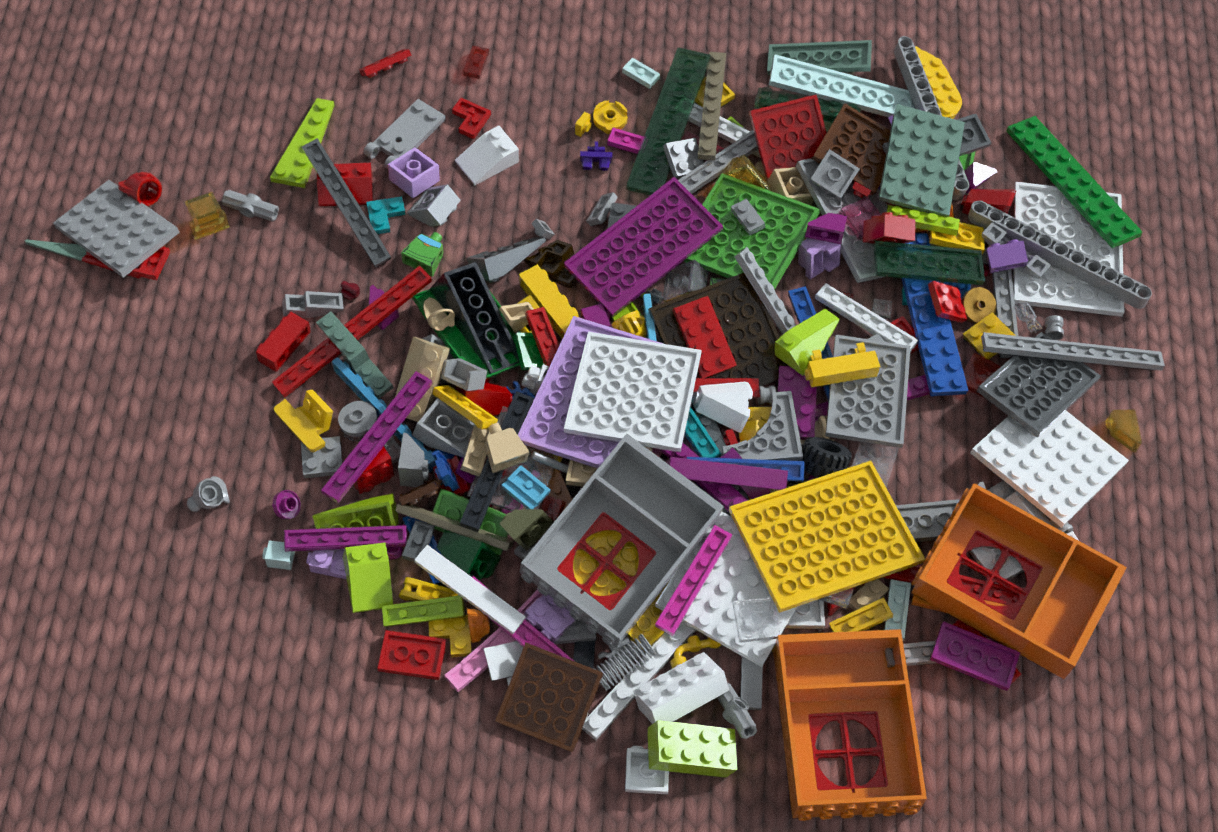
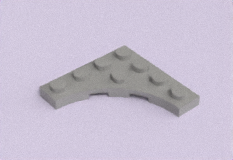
(778, 437)

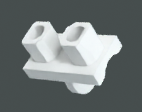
(534, 378)

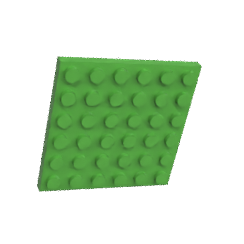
(772, 246)

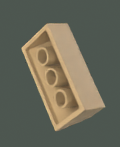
(427, 360)

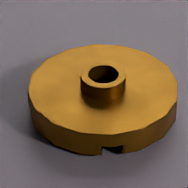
(971, 303)

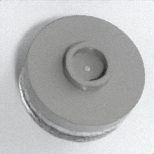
(355, 418)

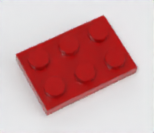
(412, 655)

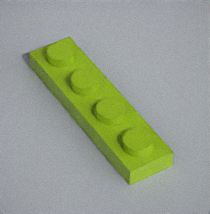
(928, 221)
(423, 611)

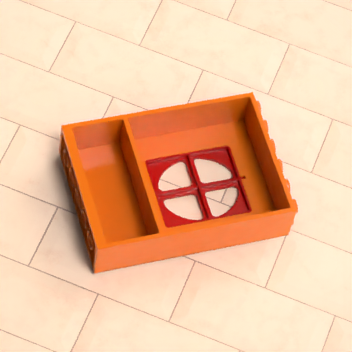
(1063, 589)
(841, 681)

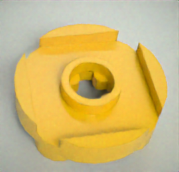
(607, 124)

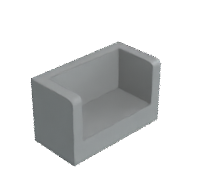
(463, 374)

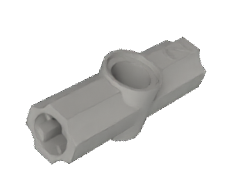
(250, 205)
(736, 713)

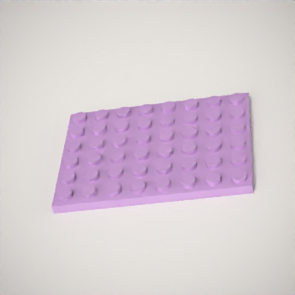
(547, 415)

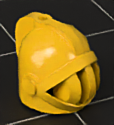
(631, 323)

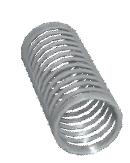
(646, 647)

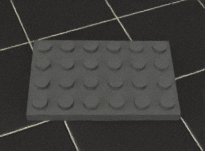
(1037, 388)

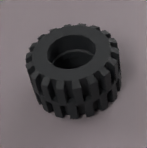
(824, 456)

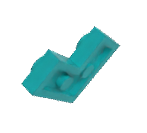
(381, 210)

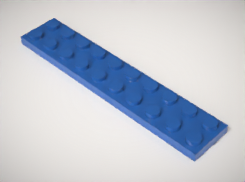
(934, 337)

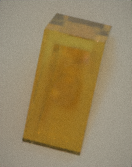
(1125, 428)

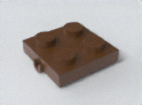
(414, 495)

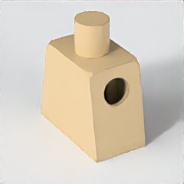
(504, 448)

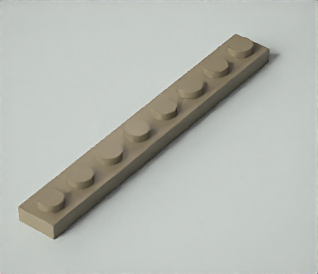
(712, 106)

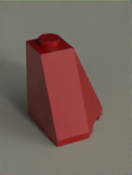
(997, 198)
(490, 398)

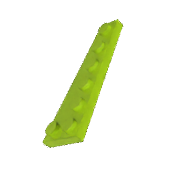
(294, 165)

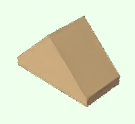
(515, 315)

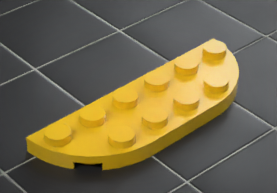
(941, 83)

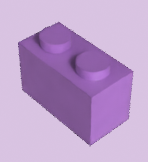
(1006, 256)

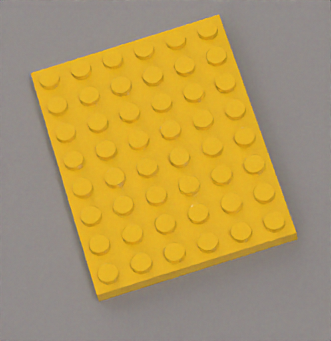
(825, 536)

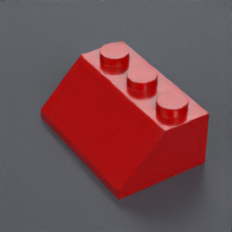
(358, 180)

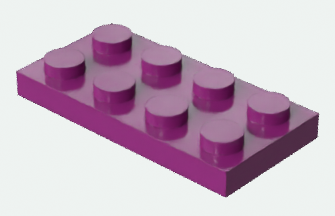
(803, 398)
(975, 656)

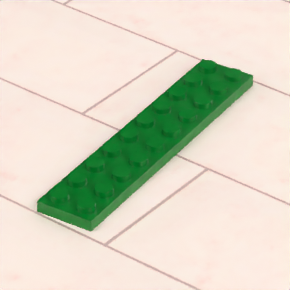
(1074, 182)

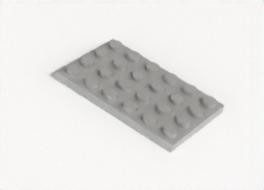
(116, 228)
(874, 406)

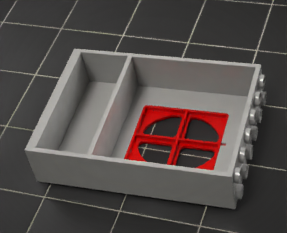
(648, 507)

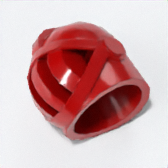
(140, 187)

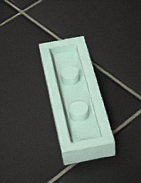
(898, 603)

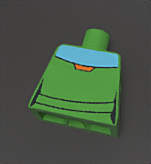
(424, 252)

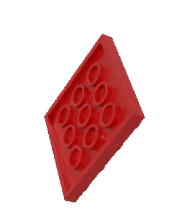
(788, 132)

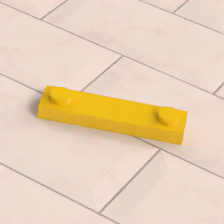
(464, 406)

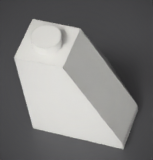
(724, 403)

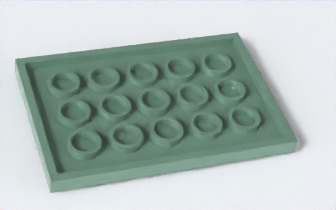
(921, 161)

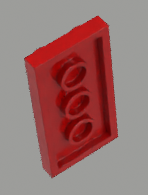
(703, 332)

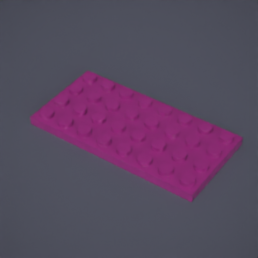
(643, 246)

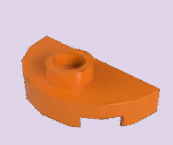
(478, 624)

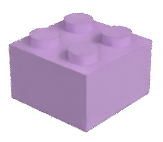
(413, 172)

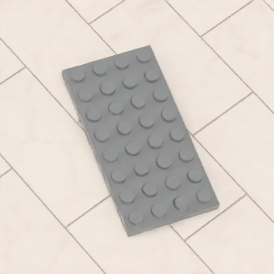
(855, 252)

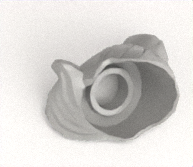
(208, 494)

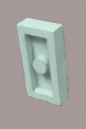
(641, 73)

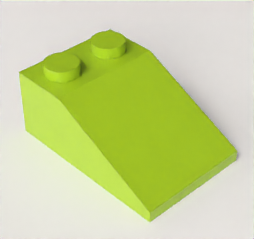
(368, 577)

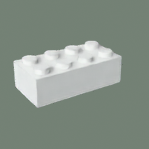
(681, 689)

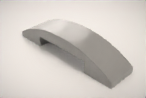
(1036, 265)

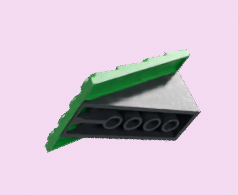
(479, 328)

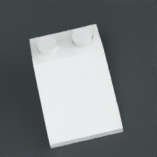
(488, 156)

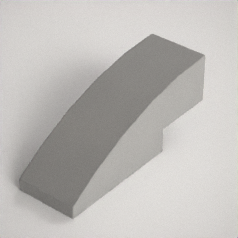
(312, 304)

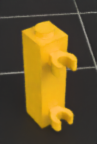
(842, 368)

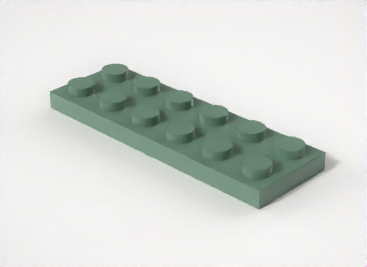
(837, 56)

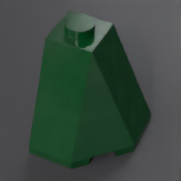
(468, 554)

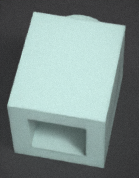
(277, 557)

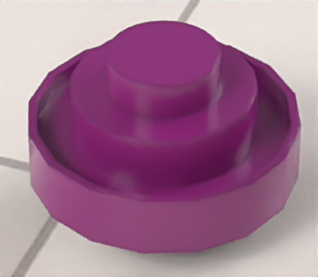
(286, 504)

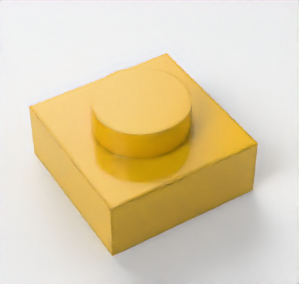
(583, 124)

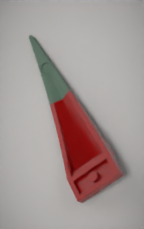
(148, 269)

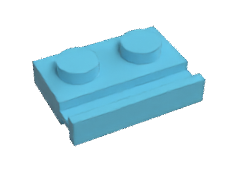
(525, 488)

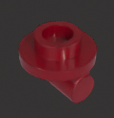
(350, 290)

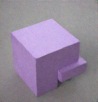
(817, 256)

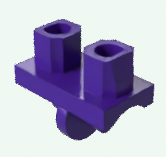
(595, 154)

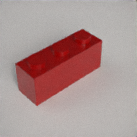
(283, 341)

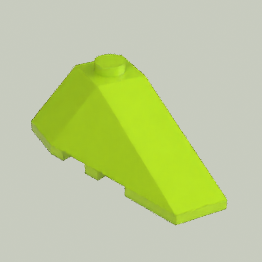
(799, 342)
(365, 513)

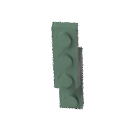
(354, 354)

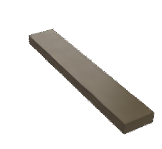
(453, 525)

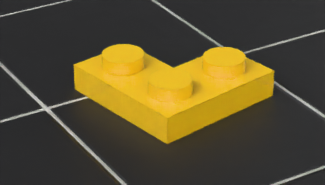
(457, 630)

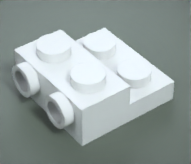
(640, 777)

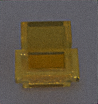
(205, 215)

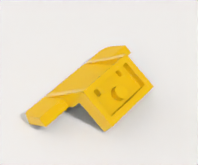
(307, 421)

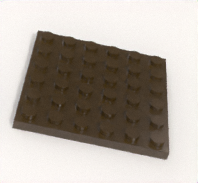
(743, 322)

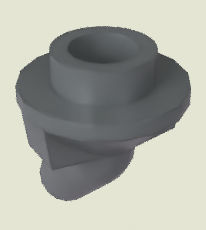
(656, 297)

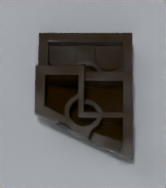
(552, 260)

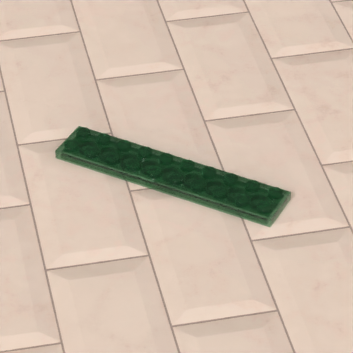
(668, 120)

